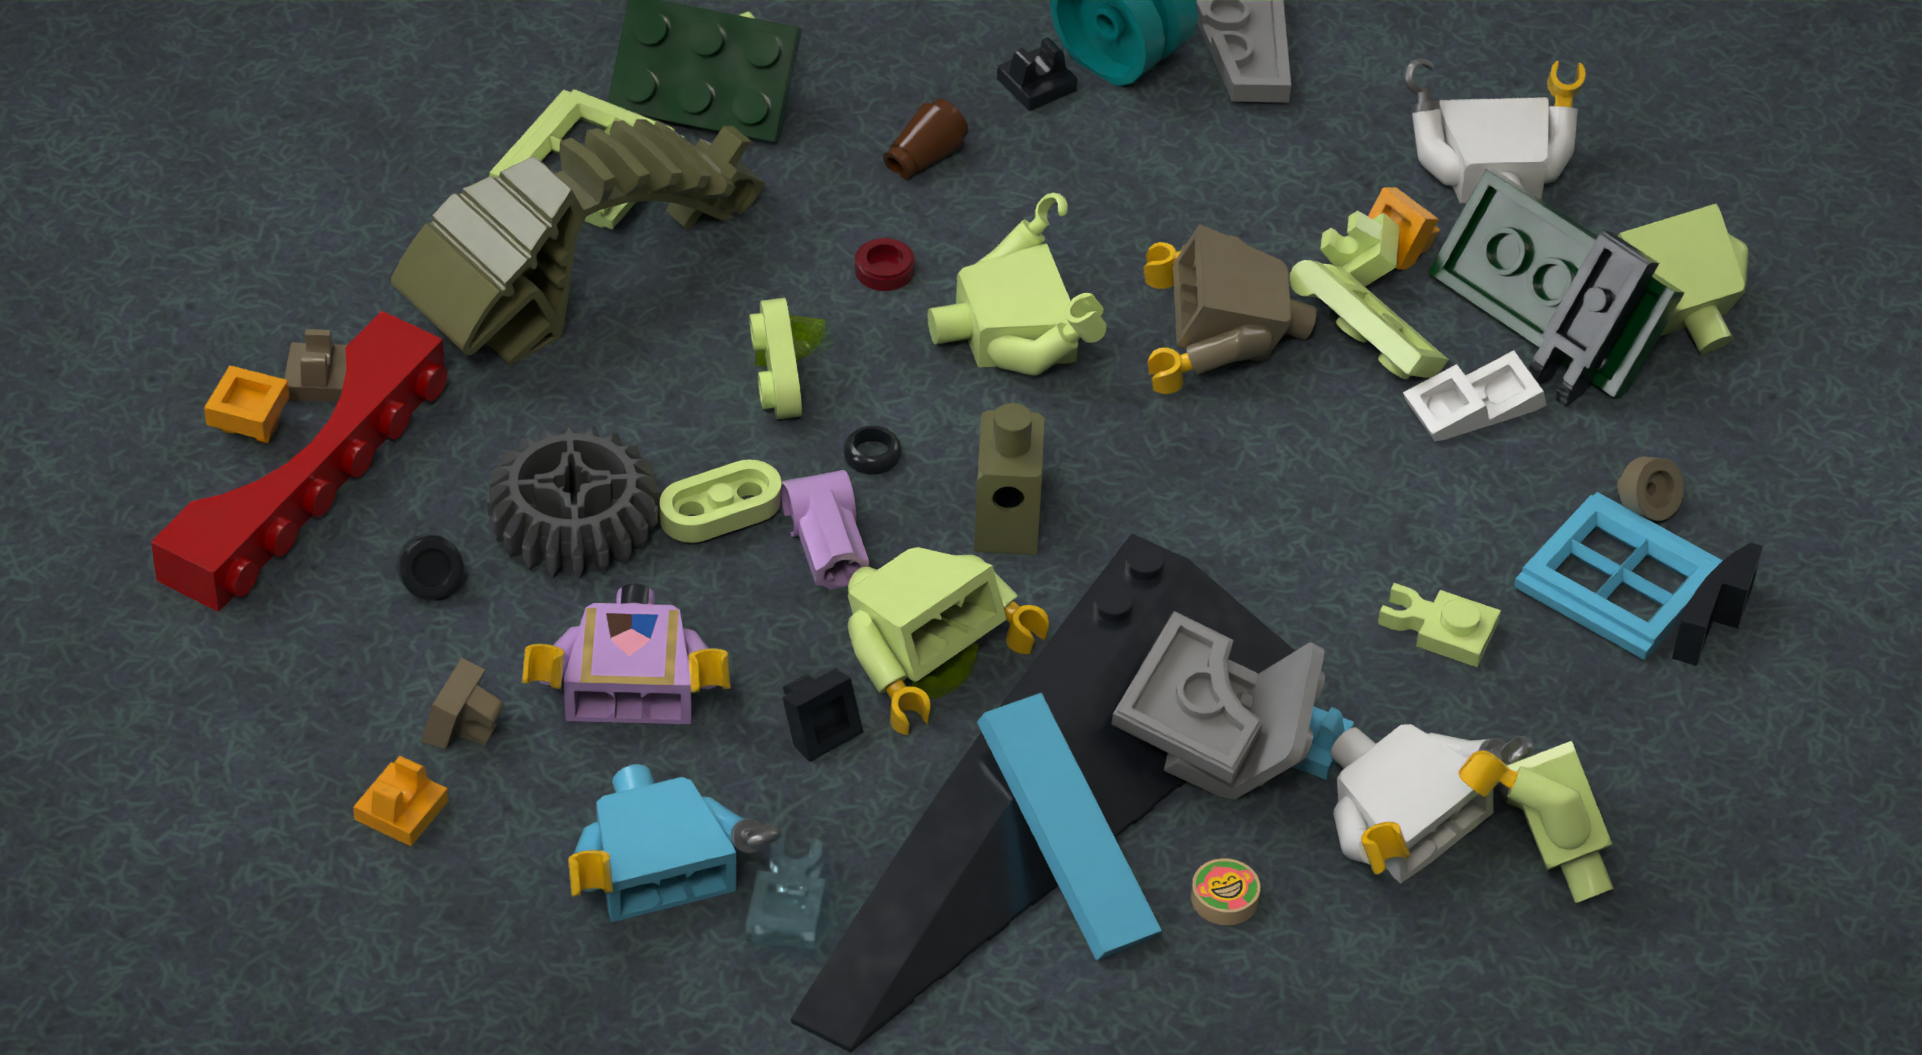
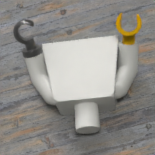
(1508, 135)
(1405, 796)

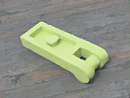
(1368, 319)

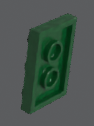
(704, 68)

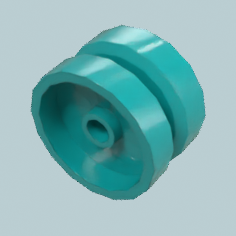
(1123, 36)

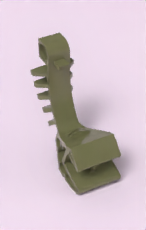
(505, 247)

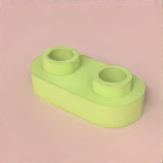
(780, 384)
(718, 501)

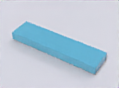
(1069, 826)

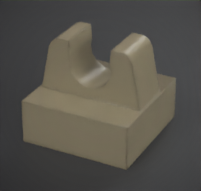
(316, 367)
(462, 709)

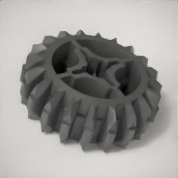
(534, 507)

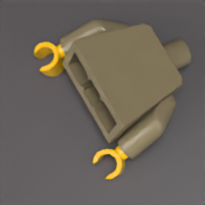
(1227, 305)

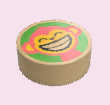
(1225, 891)

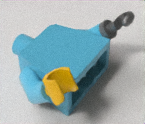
(661, 845)

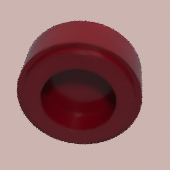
(884, 264)

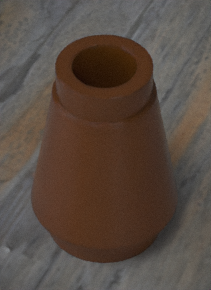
(927, 138)

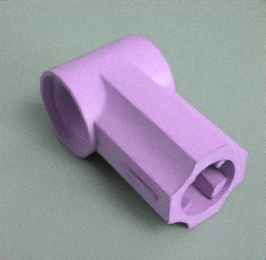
(826, 524)

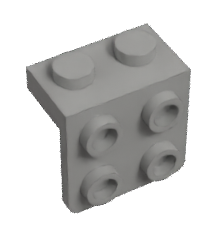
(1284, 702)

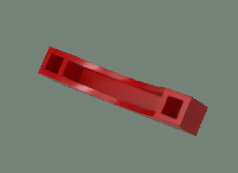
(226, 539)

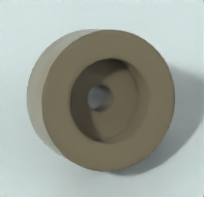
(1651, 487)

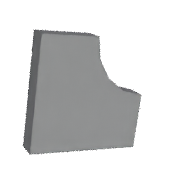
(1186, 700)

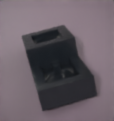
(1717, 599)

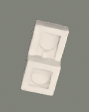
(1460, 403)

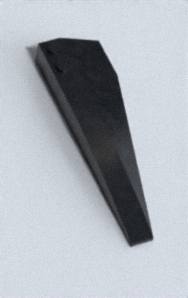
(972, 851)

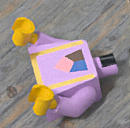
(628, 662)

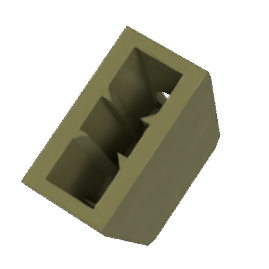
(1010, 457)

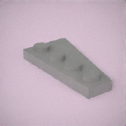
(1248, 47)

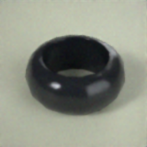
(872, 464)

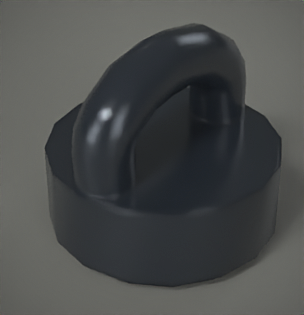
(429, 566)

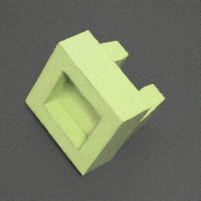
(1367, 250)

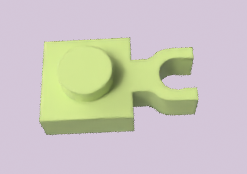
(1447, 626)

